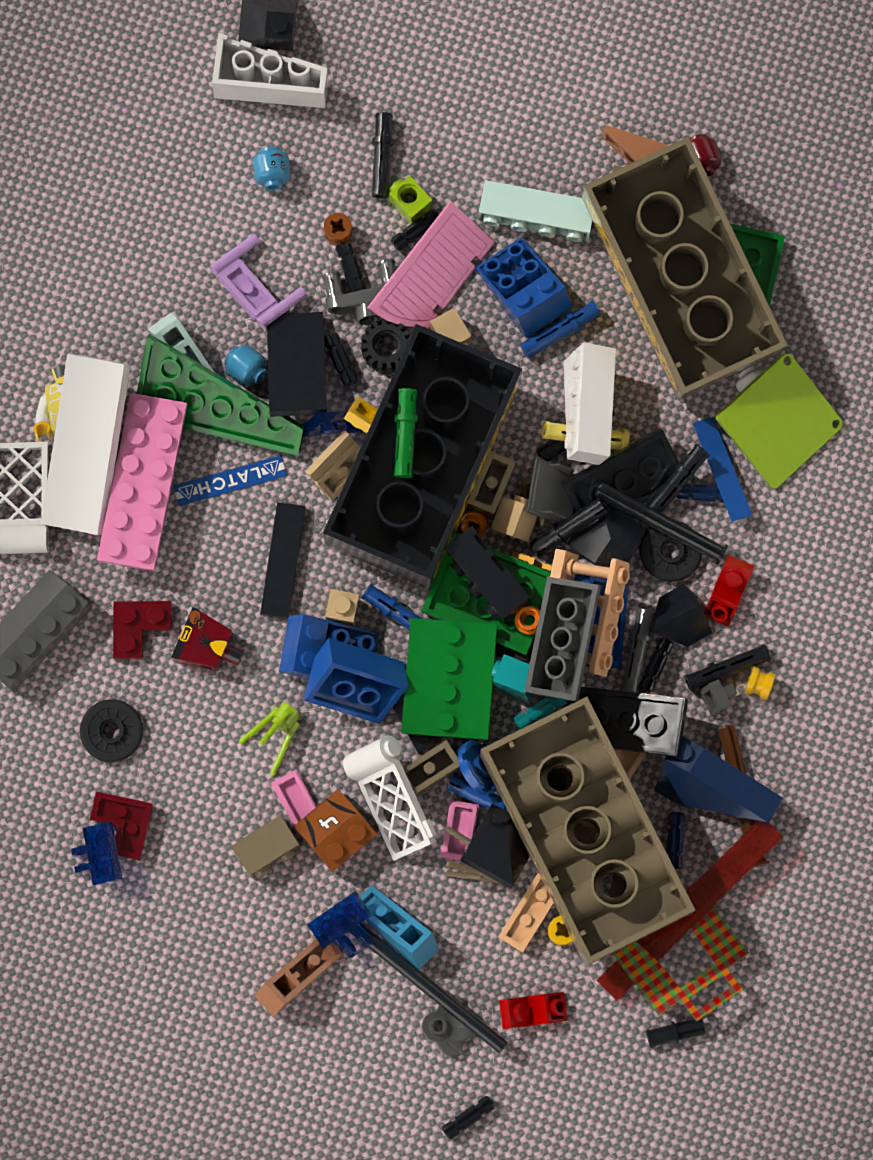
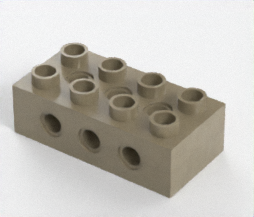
(598, 795)

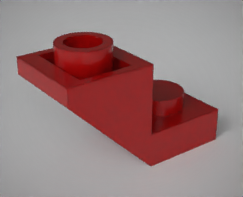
(728, 590)
(533, 1010)

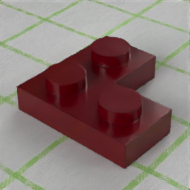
(133, 618)
(130, 817)

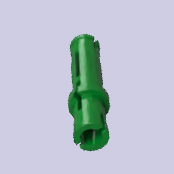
(405, 432)

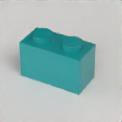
(511, 678)

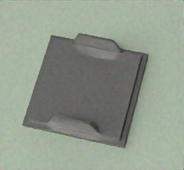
(547, 495)

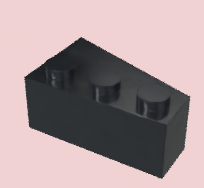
(487, 576)

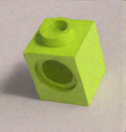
(414, 210)

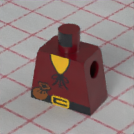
(205, 643)

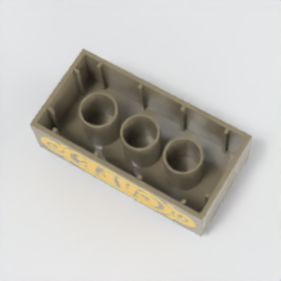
(683, 268)

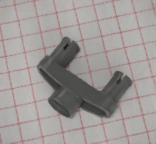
(357, 301)

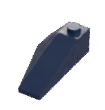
(714, 785)

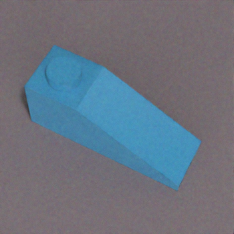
(399, 928)

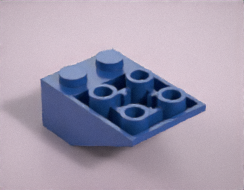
(524, 287)
(308, 634)

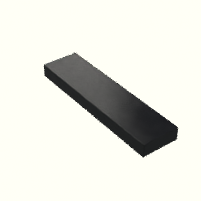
(282, 560)

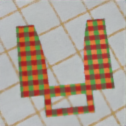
(660, 987)

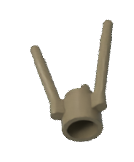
(474, 874)

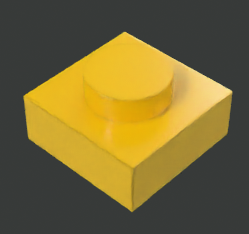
(361, 414)

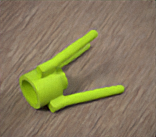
(283, 718)

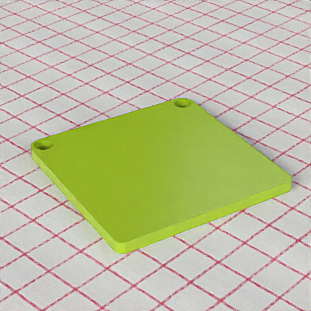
(779, 420)

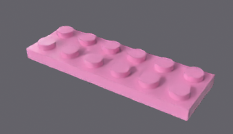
(142, 482)

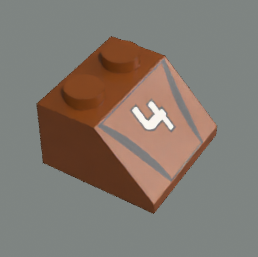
(335, 830)

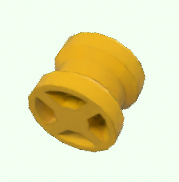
(759, 683)
(558, 933)

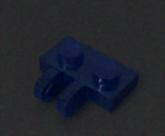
(101, 854)
(340, 920)

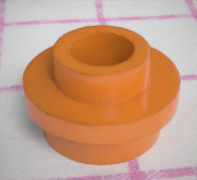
(475, 516)
(520, 618)

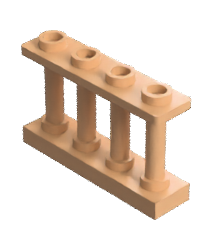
(566, 567)

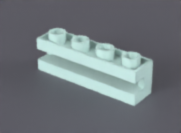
(534, 210)

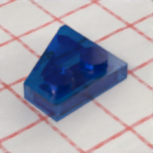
(328, 424)

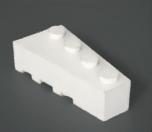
(265, 76)
(589, 402)

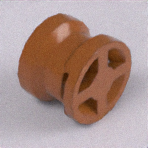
(337, 234)

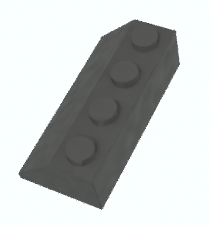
(37, 627)
(562, 639)

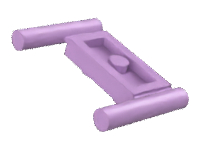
(248, 289)

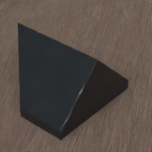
(680, 617)

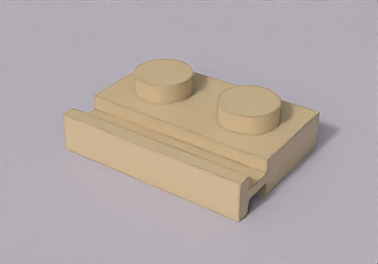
(334, 465)

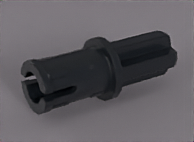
(675, 1032)

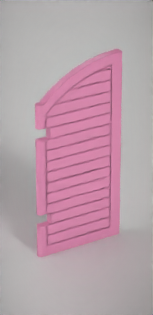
(432, 270)

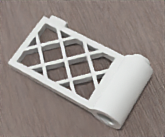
(24, 534)
(378, 761)

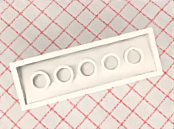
(85, 443)

